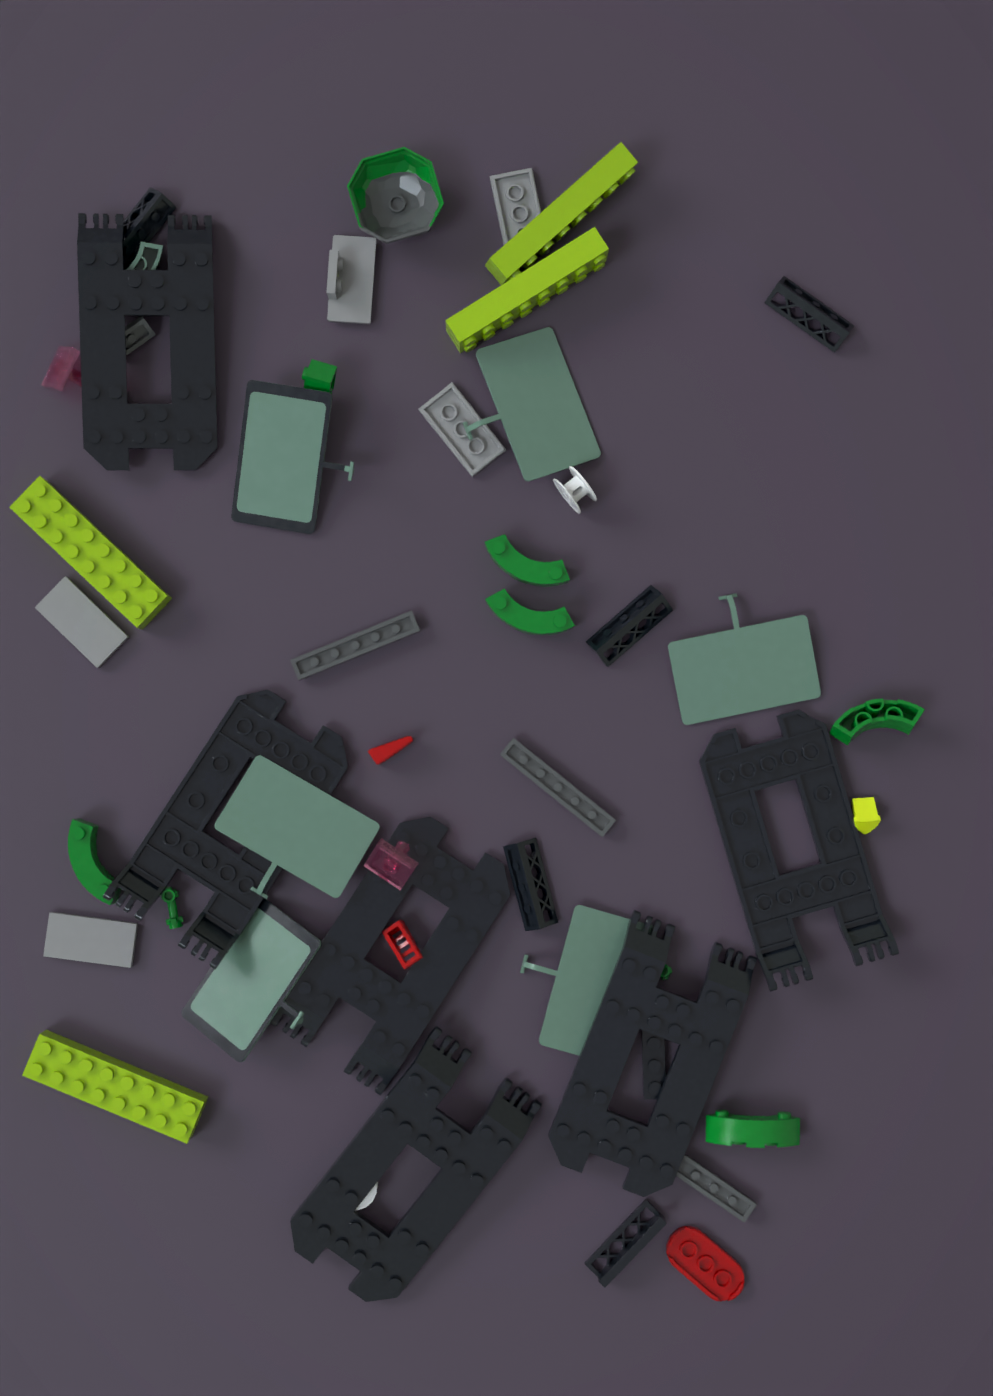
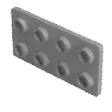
(351, 279)

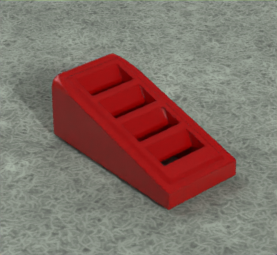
(386, 751)
(388, 934)

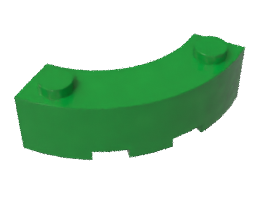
(319, 376)
(525, 569)
(528, 620)
(876, 714)
(85, 862)
(753, 1130)

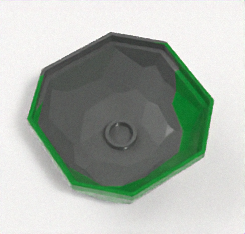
(395, 195)

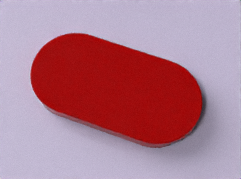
(705, 1263)

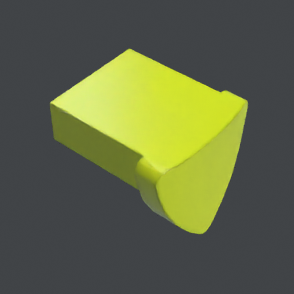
(865, 814)

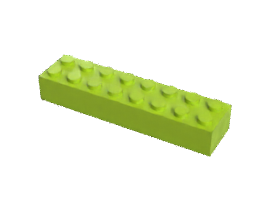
(561, 213)
(527, 290)
(90, 552)
(115, 1086)

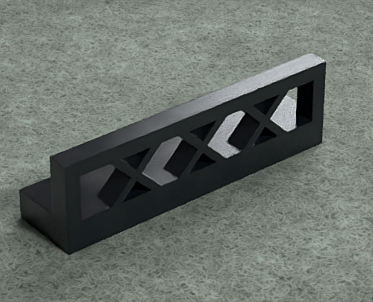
(150, 219)
(813, 307)
(627, 622)
(527, 886)
(629, 1250)

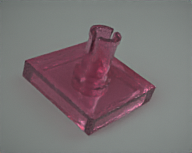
(62, 369)
(391, 863)

